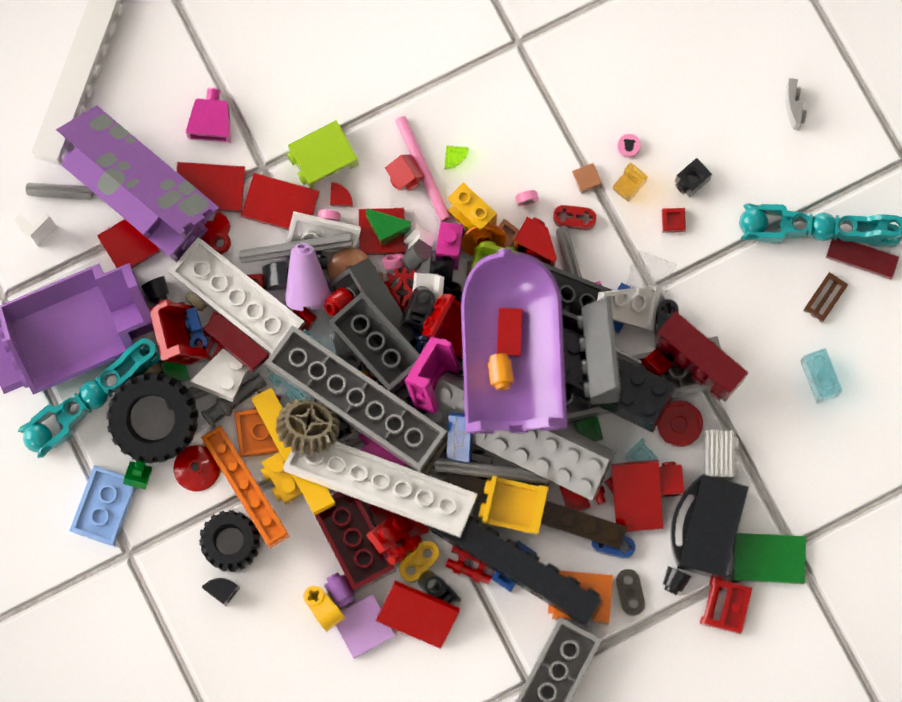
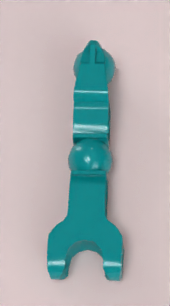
(823, 226)
(91, 396)

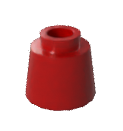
(337, 301)

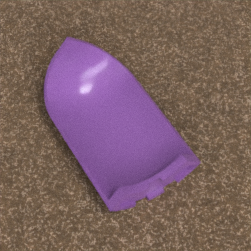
(538, 389)

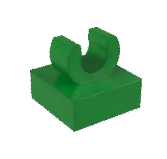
(137, 474)

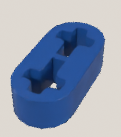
(615, 552)

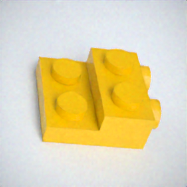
(285, 485)

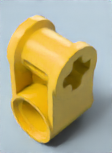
(324, 609)

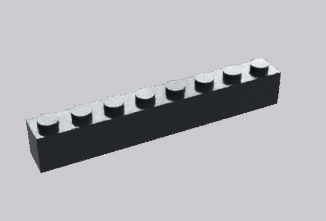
(525, 570)

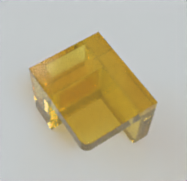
(630, 182)

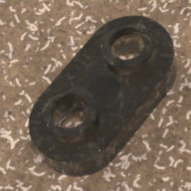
(630, 592)

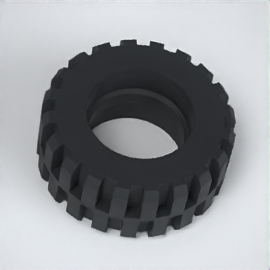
(120, 417)

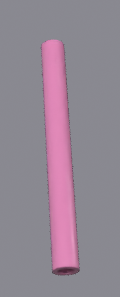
(428, 181)

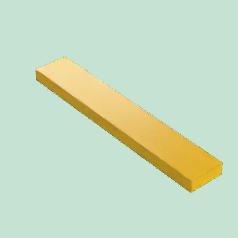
(268, 409)

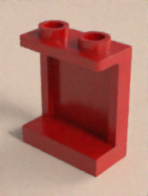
(446, 323)
(172, 333)

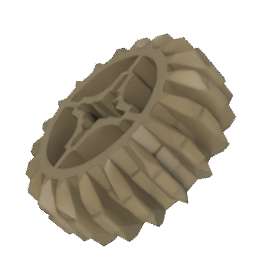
(293, 423)

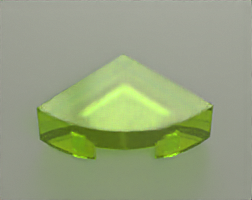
(455, 155)

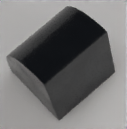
(275, 276)
(221, 589)

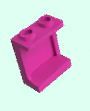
(432, 364)

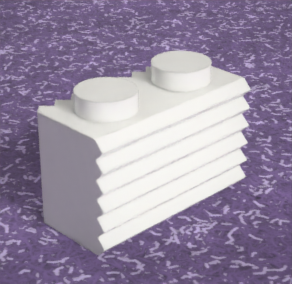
(719, 454)

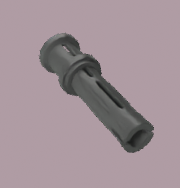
(224, 407)

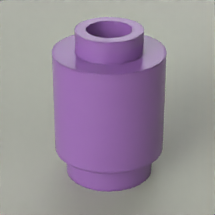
(340, 590)

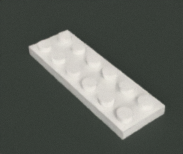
(234, 295)

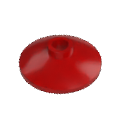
(200, 479)

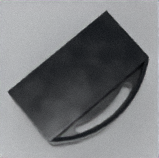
(708, 526)

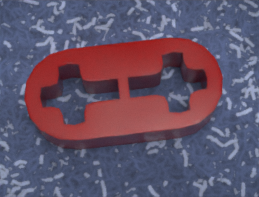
(574, 211)

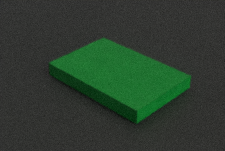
(769, 558)

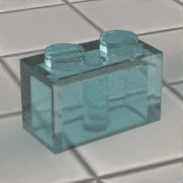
(821, 375)

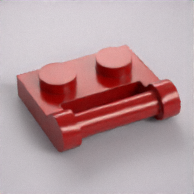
(733, 609)

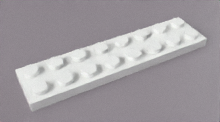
(386, 486)

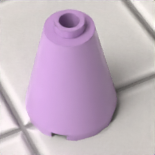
(305, 280)

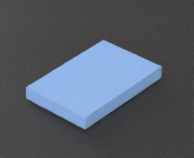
(103, 506)

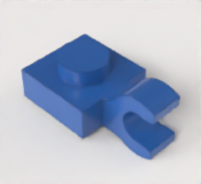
(193, 323)

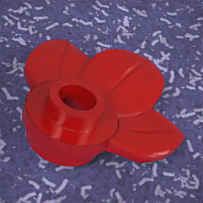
(218, 231)

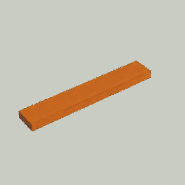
(245, 487)

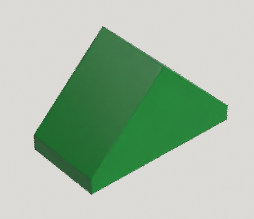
(386, 226)

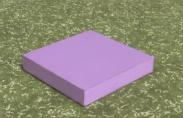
(360, 627)

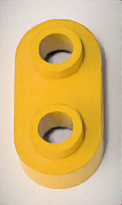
(418, 561)

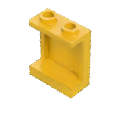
(470, 209)
(513, 505)

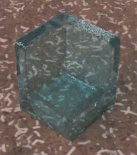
(640, 452)

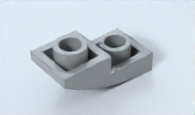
(794, 108)

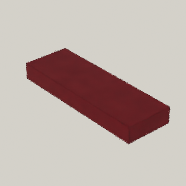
(862, 257)
(235, 342)

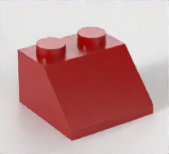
(535, 241)

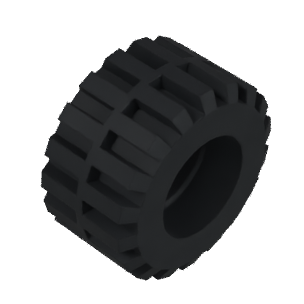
(211, 532)

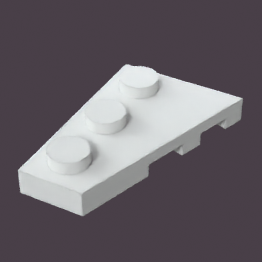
(310, 227)
(634, 305)
(221, 376)

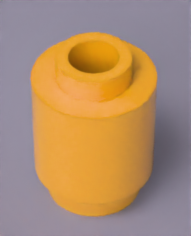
(500, 371)

